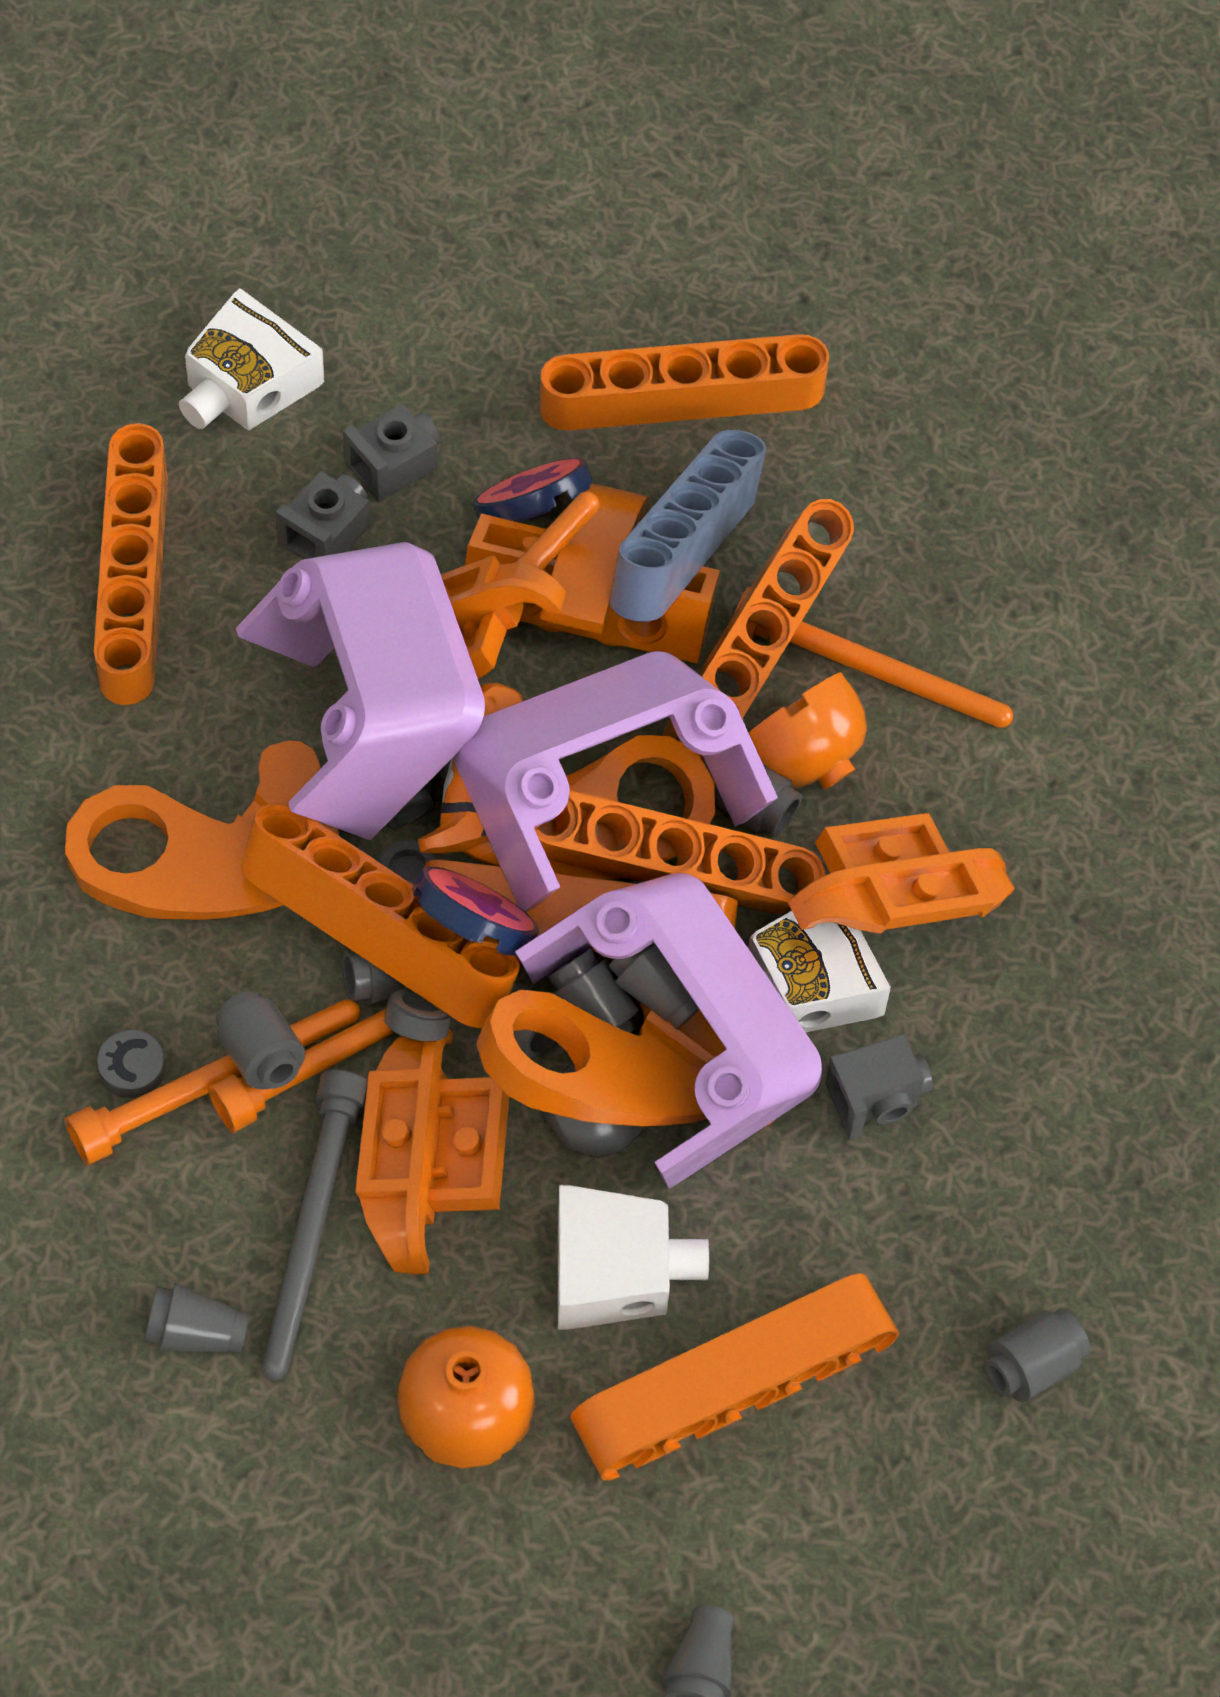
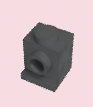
(391, 451)
(324, 517)
(877, 1083)

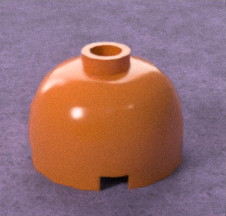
(814, 734)
(466, 1396)

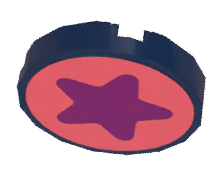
(534, 490)
(473, 909)

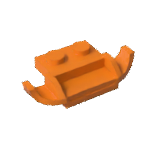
(490, 601)
(898, 877)
(426, 1148)

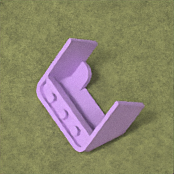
(404, 669)
(516, 753)
(768, 1054)

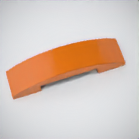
(590, 559)

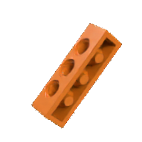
(676, 632)

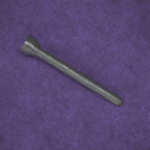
(340, 1102)

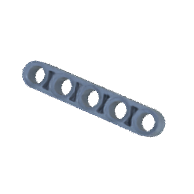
(687, 525)

